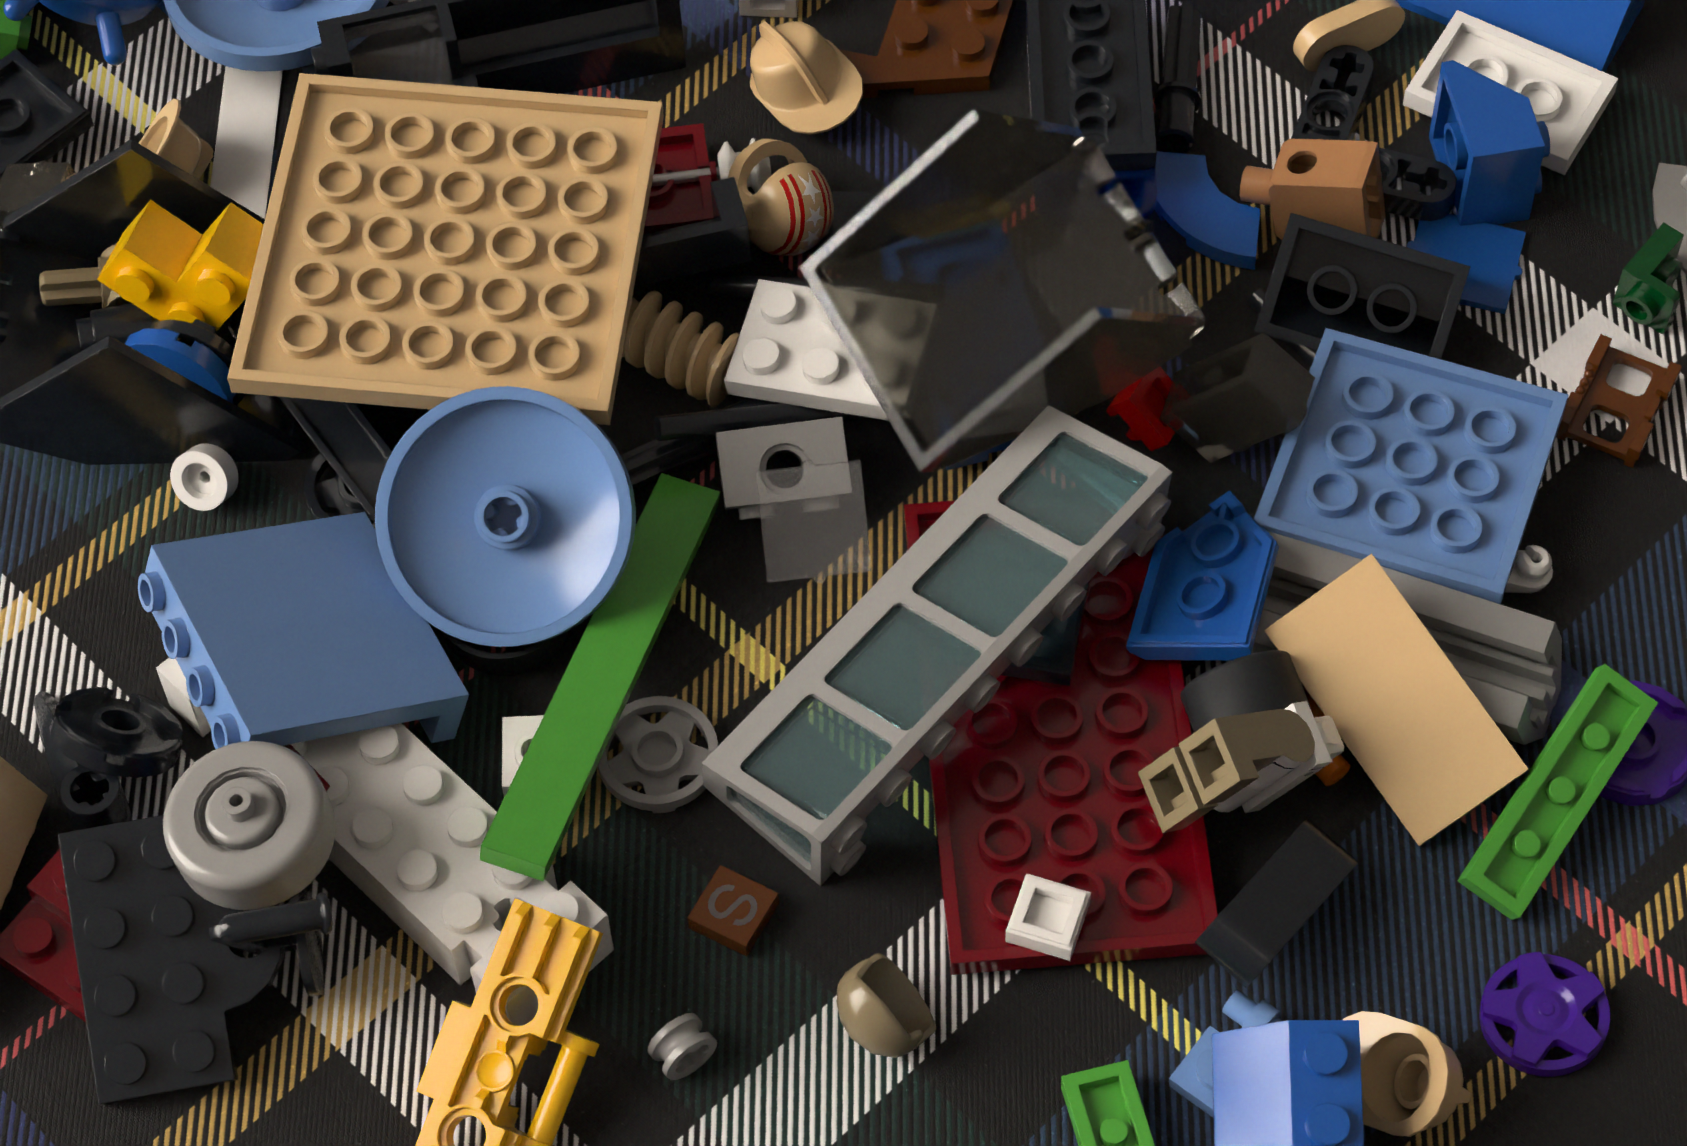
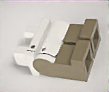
(1239, 763)

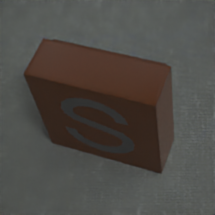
(733, 910)

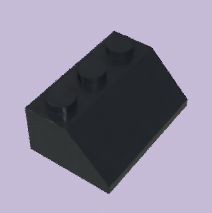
(1360, 289)

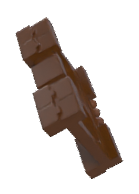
(1596, 394)

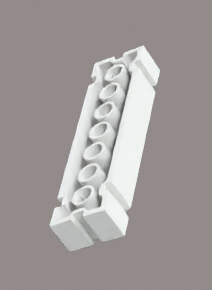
(414, 845)

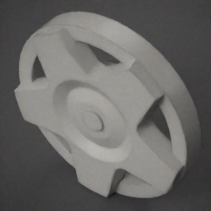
(658, 754)

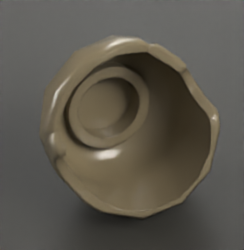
(883, 1008)

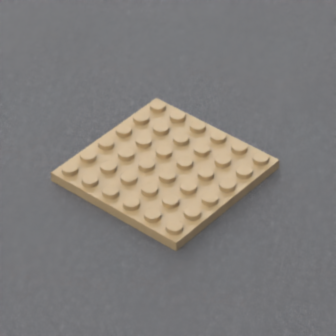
(448, 245)

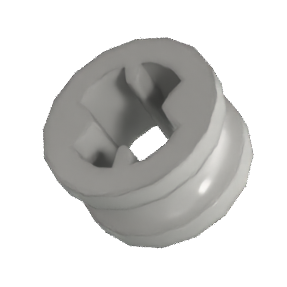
(682, 1046)

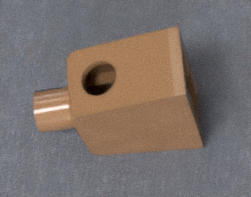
(1321, 181)

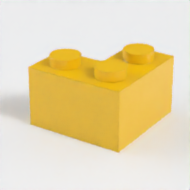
(180, 272)

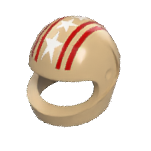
(792, 205)

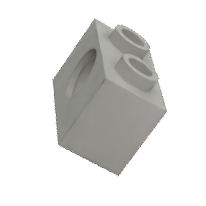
(749, 449)

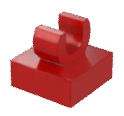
(1141, 409)

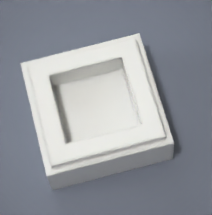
(1048, 917)

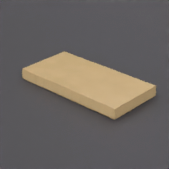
(1396, 700)

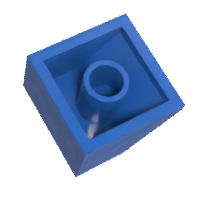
(1489, 144)

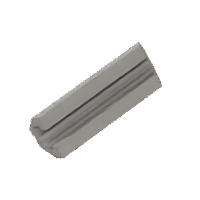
(1499, 651)

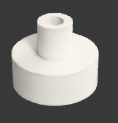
(204, 477)

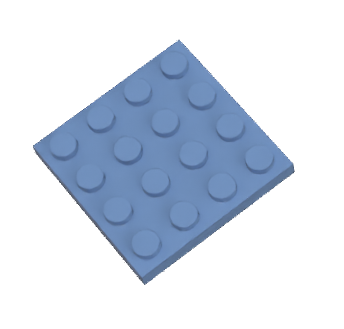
(1414, 464)

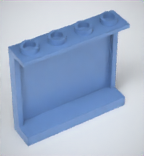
(298, 634)

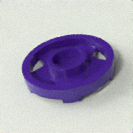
(1544, 1014)

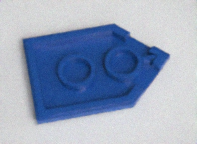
(1205, 588)

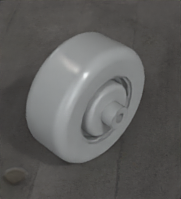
(249, 825)

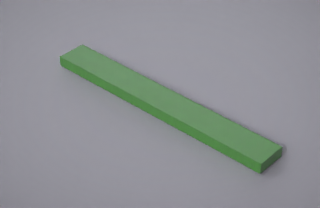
(599, 681)

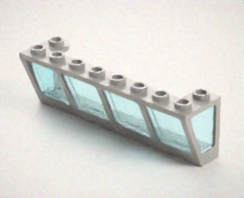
(936, 638)

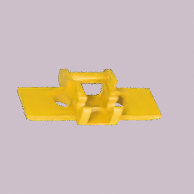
(484, 1052)

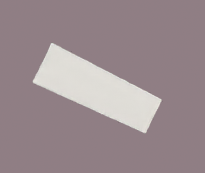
(246, 137)

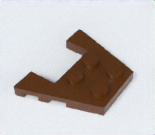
(937, 47)

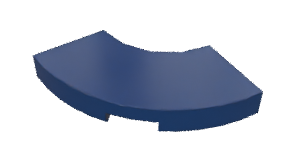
(1202, 213)

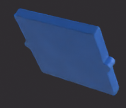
(1486, 247)

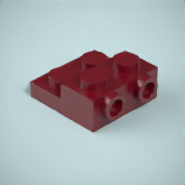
(41, 941)

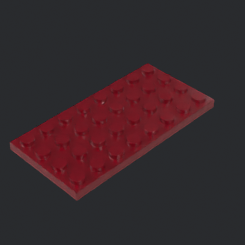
(1055, 792)

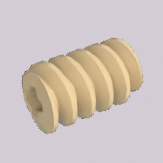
(677, 348)

